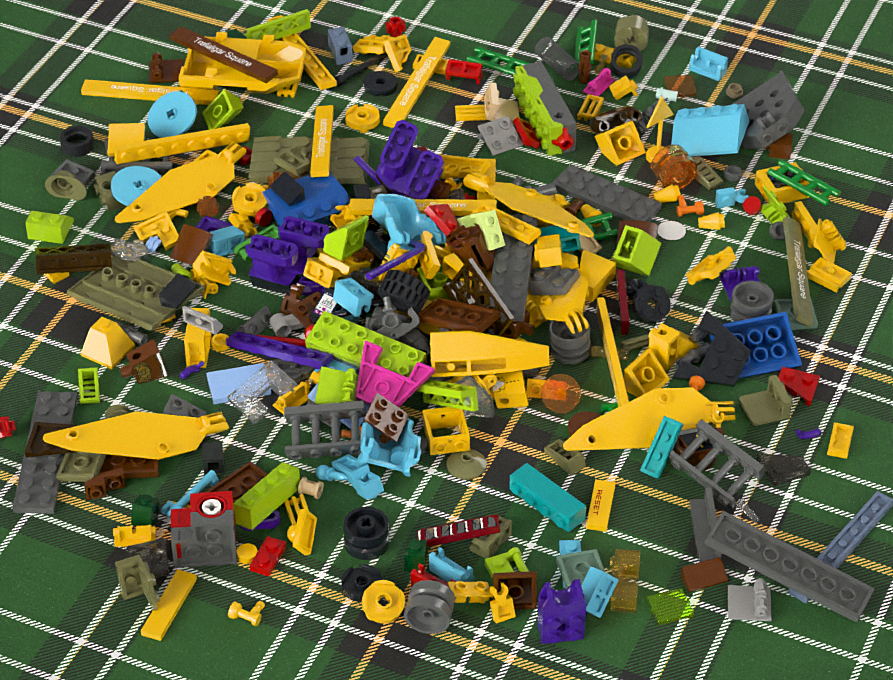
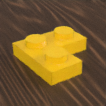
(161, 226)

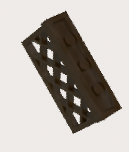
(72, 258)
(462, 293)

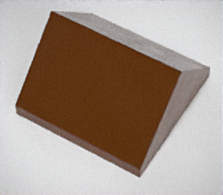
(521, 587)

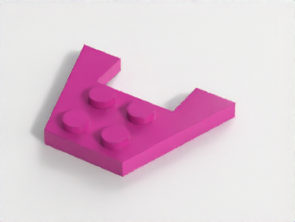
(386, 382)

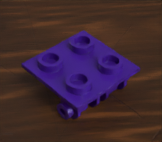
(733, 277)

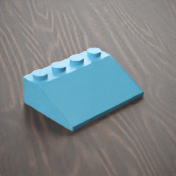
(710, 129)

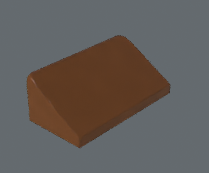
(704, 574)

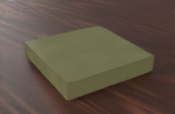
(80, 466)

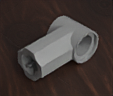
(284, 325)

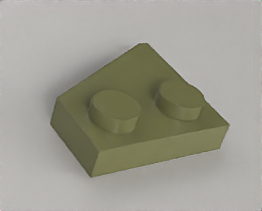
(293, 160)

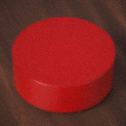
(752, 205)
(263, 217)

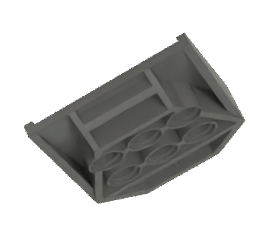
(771, 112)

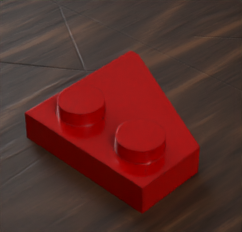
(442, 217)
(799, 383)

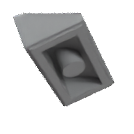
(201, 320)

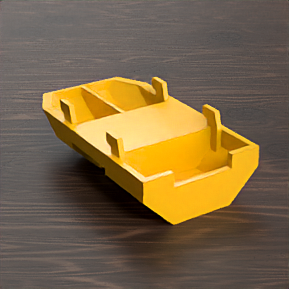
(206, 73)

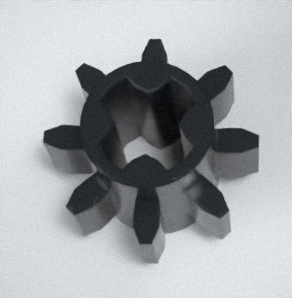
(634, 286)

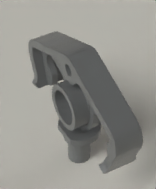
(392, 322)

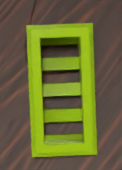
(88, 373)

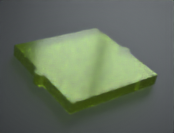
(670, 606)

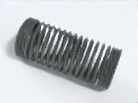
(549, 51)

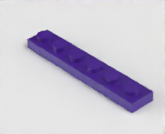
(279, 349)

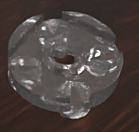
(129, 250)

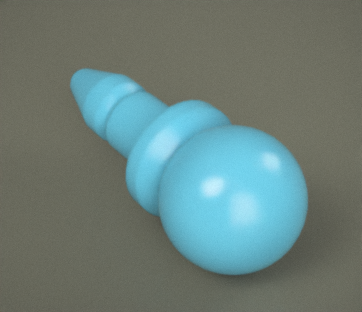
(327, 473)

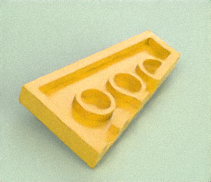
(461, 166)

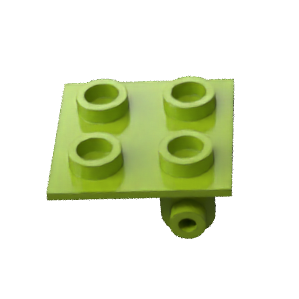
(774, 210)
(336, 386)

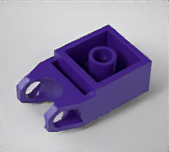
(561, 613)

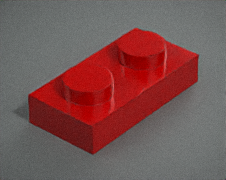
(526, 132)
(268, 556)

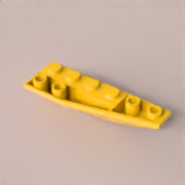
(481, 353)

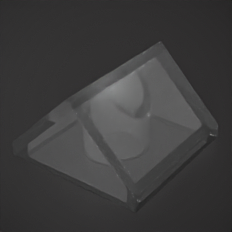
(485, 401)

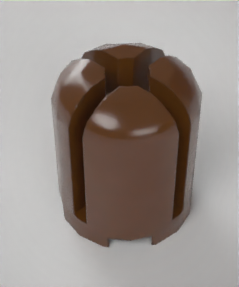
(469, 244)

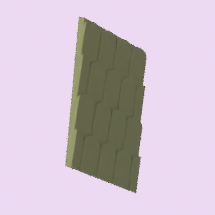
(341, 159)
(129, 291)

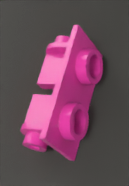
(600, 83)

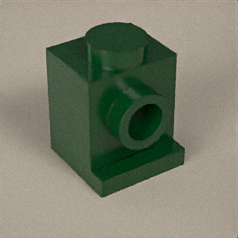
(415, 554)

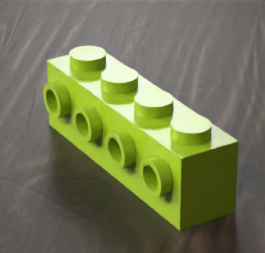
(266, 495)

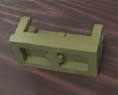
(488, 545)

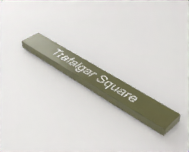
(798, 272)

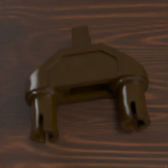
(613, 118)

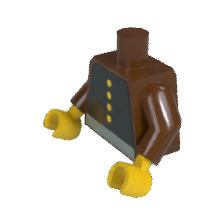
(687, 436)

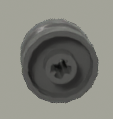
(751, 300)
(429, 607)

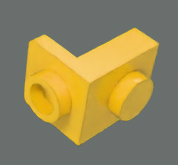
(623, 87)

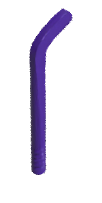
(418, 248)

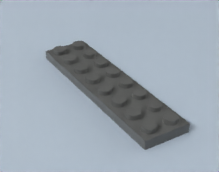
(513, 271)
(37, 481)
(789, 566)

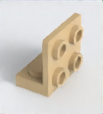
(498, 107)

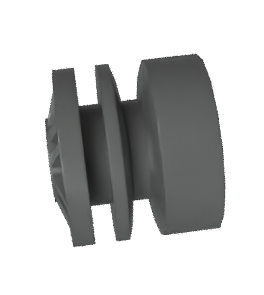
(569, 347)

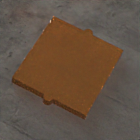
(683, 84)

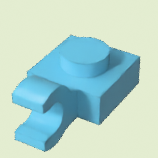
(728, 196)

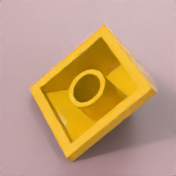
(620, 143)
(106, 343)

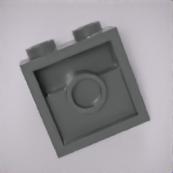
(552, 280)

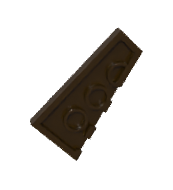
(36, 444)

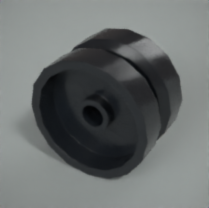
(366, 533)

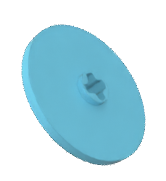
(175, 104)
(126, 181)

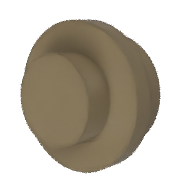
(734, 90)

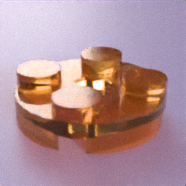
(552, 385)

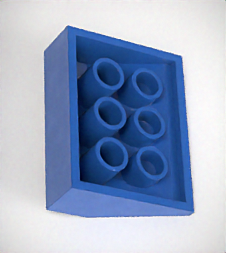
(321, 198)
(769, 341)

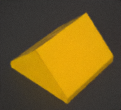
(644, 374)

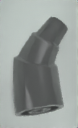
(414, 338)

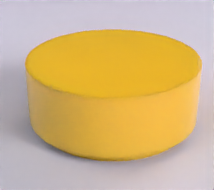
(218, 342)
(246, 553)

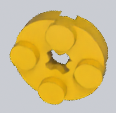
(362, 117)
(249, 208)
(379, 613)

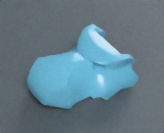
(404, 220)
(392, 455)

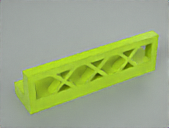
(281, 27)
(451, 391)

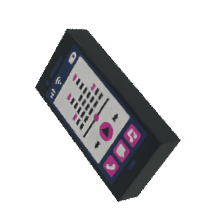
(324, 303)

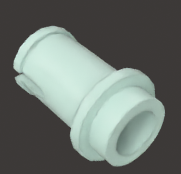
(671, 95)

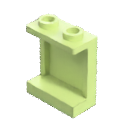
(489, 225)

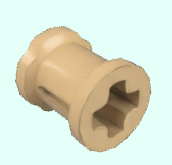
(310, 487)

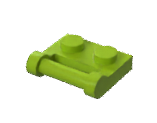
(501, 564)

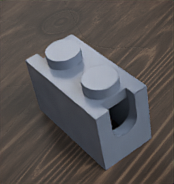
(338, 43)

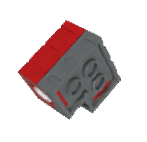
(204, 531)

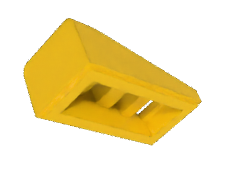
(452, 265)

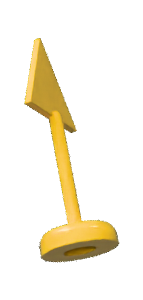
(660, 113)

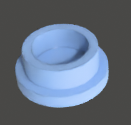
(153, 243)

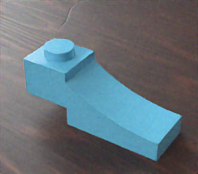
(359, 476)

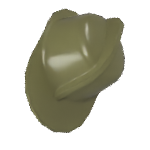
(65, 185)

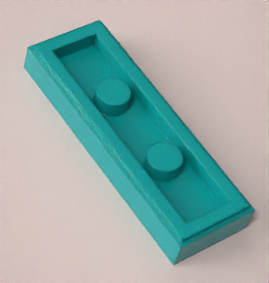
(661, 447)

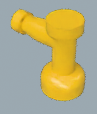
(253, 616)

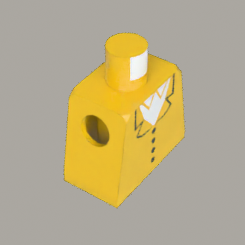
(509, 390)

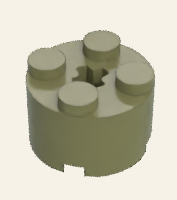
(632, 31)

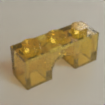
(625, 567)

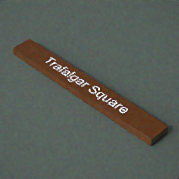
(223, 55)

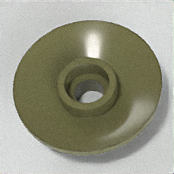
(466, 464)

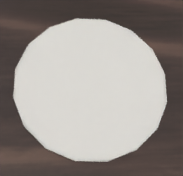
(671, 230)

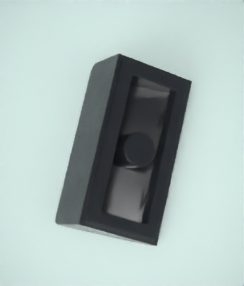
(288, 189)
(176, 292)

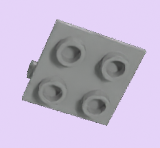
(499, 135)
(750, 602)

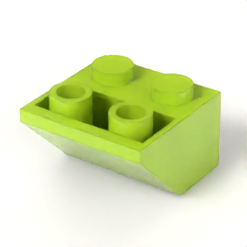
(636, 251)

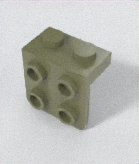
(768, 405)
(136, 580)

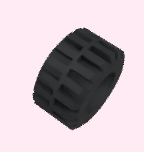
(404, 291)

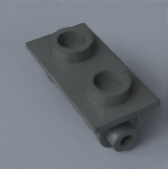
(257, 323)

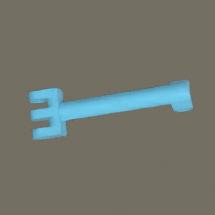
(210, 478)

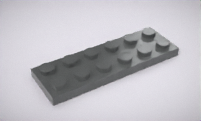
(606, 195)

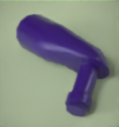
(191, 369)
(808, 434)

